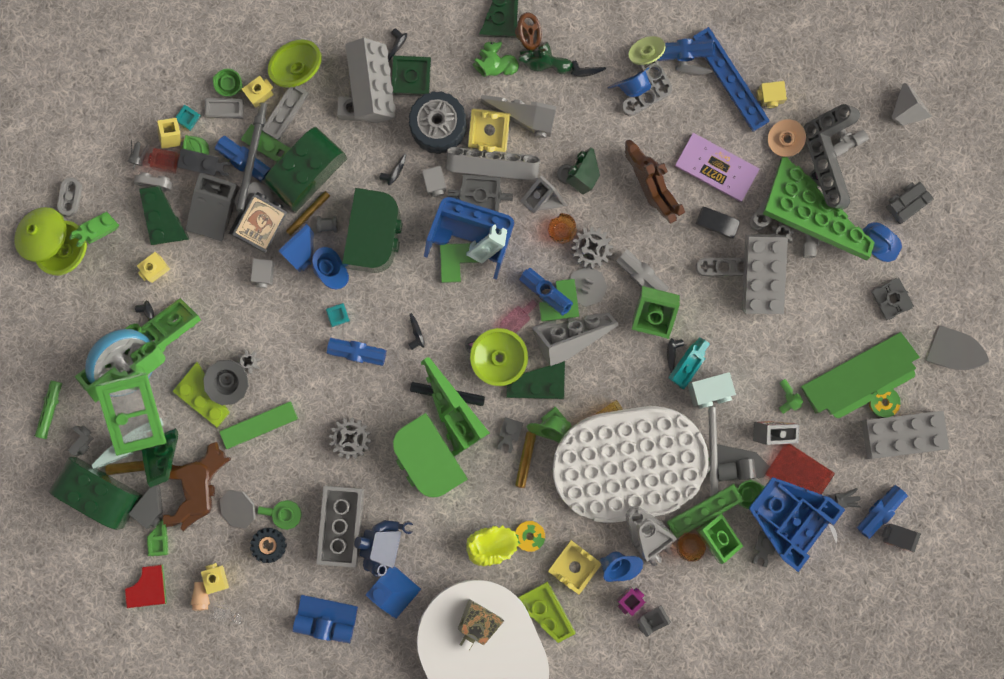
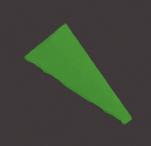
(461, 422)

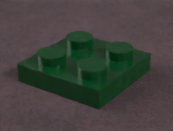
(411, 75)

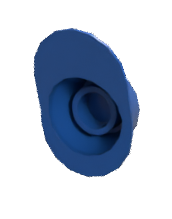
(634, 85)
(886, 245)
(329, 268)
(620, 567)

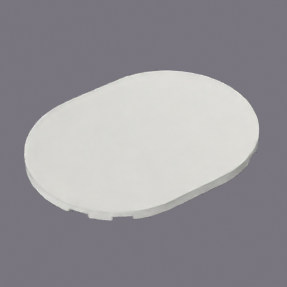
(630, 460)
(508, 654)

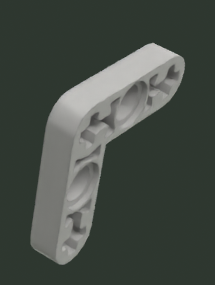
(654, 91)

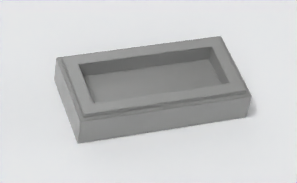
(224, 108)

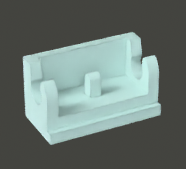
(488, 246)

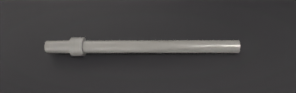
(713, 449)

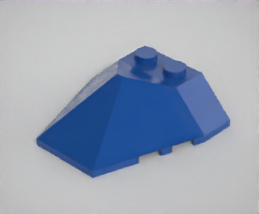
(793, 518)

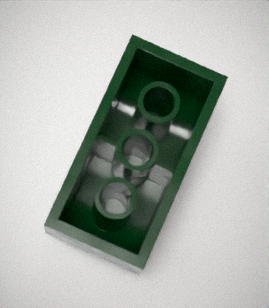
(304, 168)
(372, 232)
(94, 493)

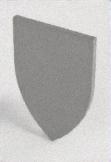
(956, 350)

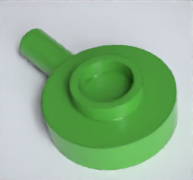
(284, 515)

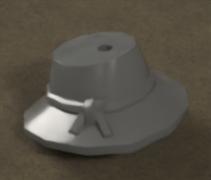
(225, 390)

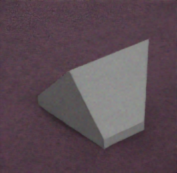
(909, 107)
(542, 196)

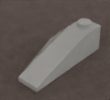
(535, 117)
(565, 340)

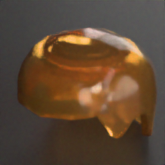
(562, 228)
(690, 547)

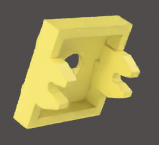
(477, 135)
(578, 580)

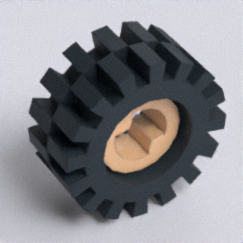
(271, 535)

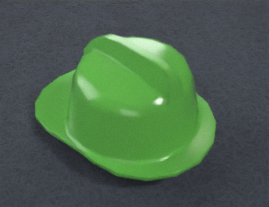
(550, 428)

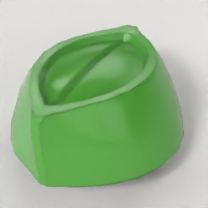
(227, 82)
(195, 144)
(749, 491)

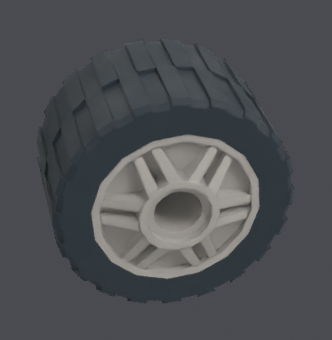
(433, 108)

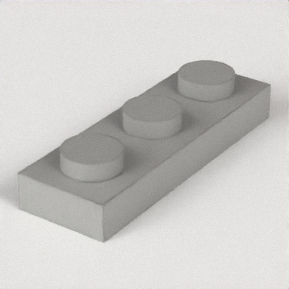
(285, 112)

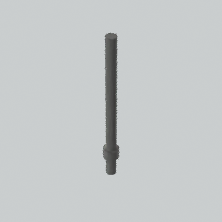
(259, 122)

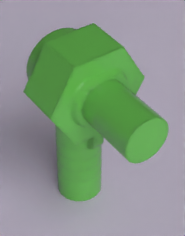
(793, 400)

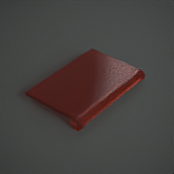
(800, 470)

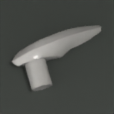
(691, 69)

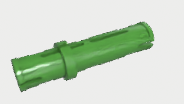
(48, 409)

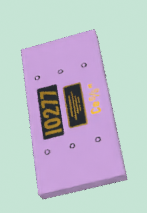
(717, 167)

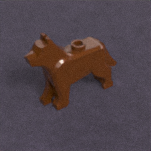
(652, 182)
(196, 486)

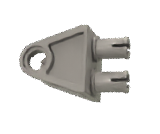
(649, 535)

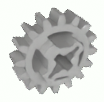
(587, 236)
(355, 445)

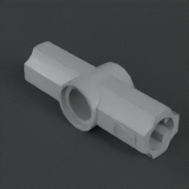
(640, 272)

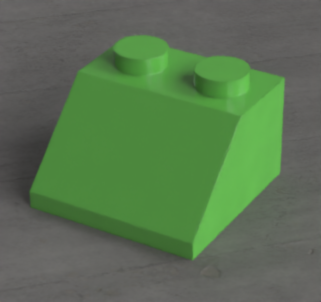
(719, 538)

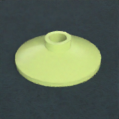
(647, 50)

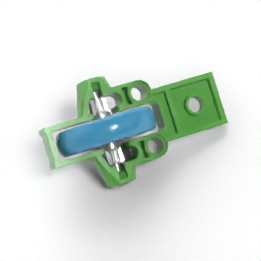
(137, 343)

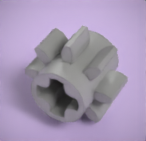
(784, 229)
(253, 359)

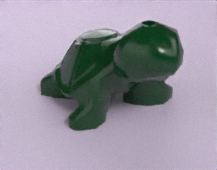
(543, 59)

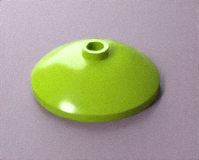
(294, 63)
(40, 234)
(62, 261)
(494, 343)

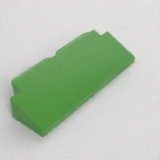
(853, 382)

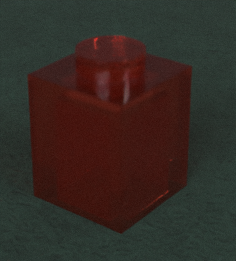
(163, 160)

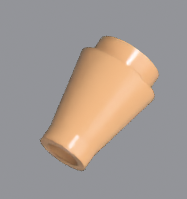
(199, 598)

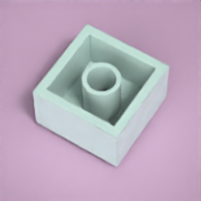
(711, 389)

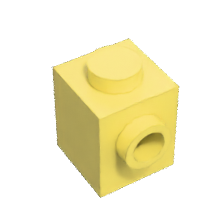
(258, 91)
(772, 94)
(169, 133)
(152, 267)
(214, 578)

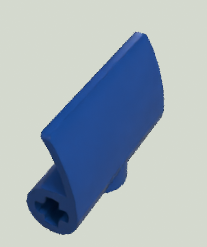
(325, 619)

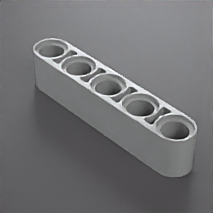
(492, 163)

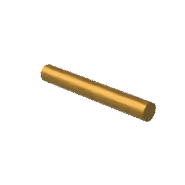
(307, 213)

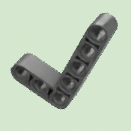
(827, 153)

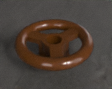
(525, 32)

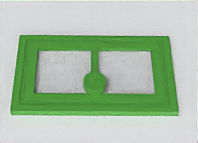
(131, 414)

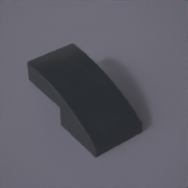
(718, 222)

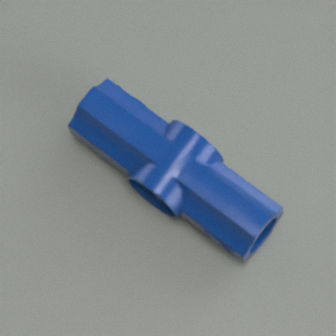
(688, 50)
(238, 157)
(554, 298)
(356, 351)
(882, 511)

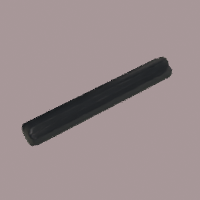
(428, 390)

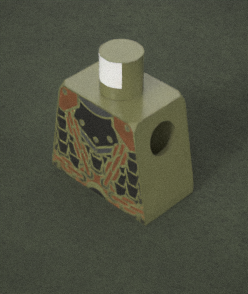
(478, 624)

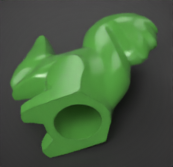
(492, 64)

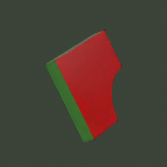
(149, 589)

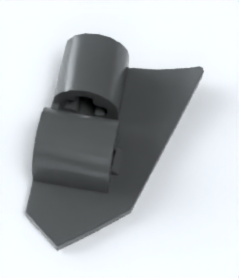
(739, 464)

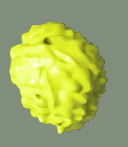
(491, 545)

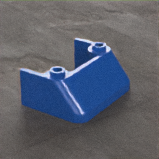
(469, 223)

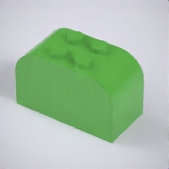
(427, 458)

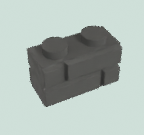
(910, 202)

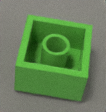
(655, 312)

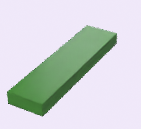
(258, 425)
(705, 510)

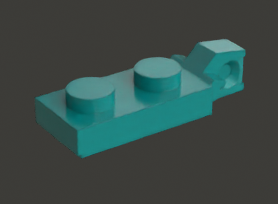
(689, 363)

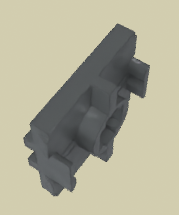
(882, 297)

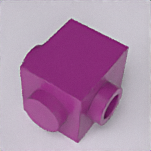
(631, 601)

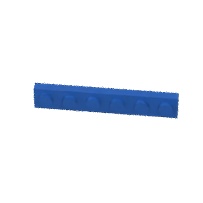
(734, 83)

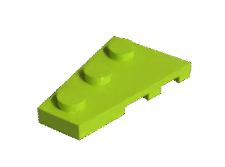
(193, 393)
(547, 611)

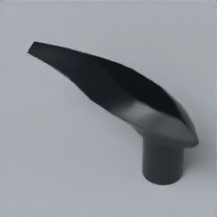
(400, 39)
(587, 71)
(392, 177)
(146, 308)
(419, 341)
(671, 352)

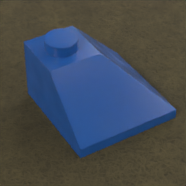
(300, 249)
(393, 592)

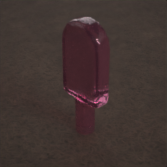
(518, 317)

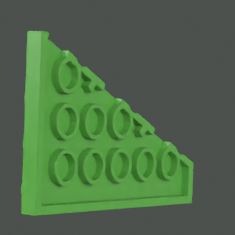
(801, 205)

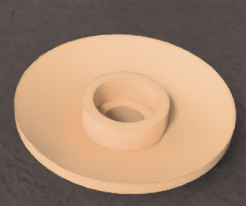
(785, 129)

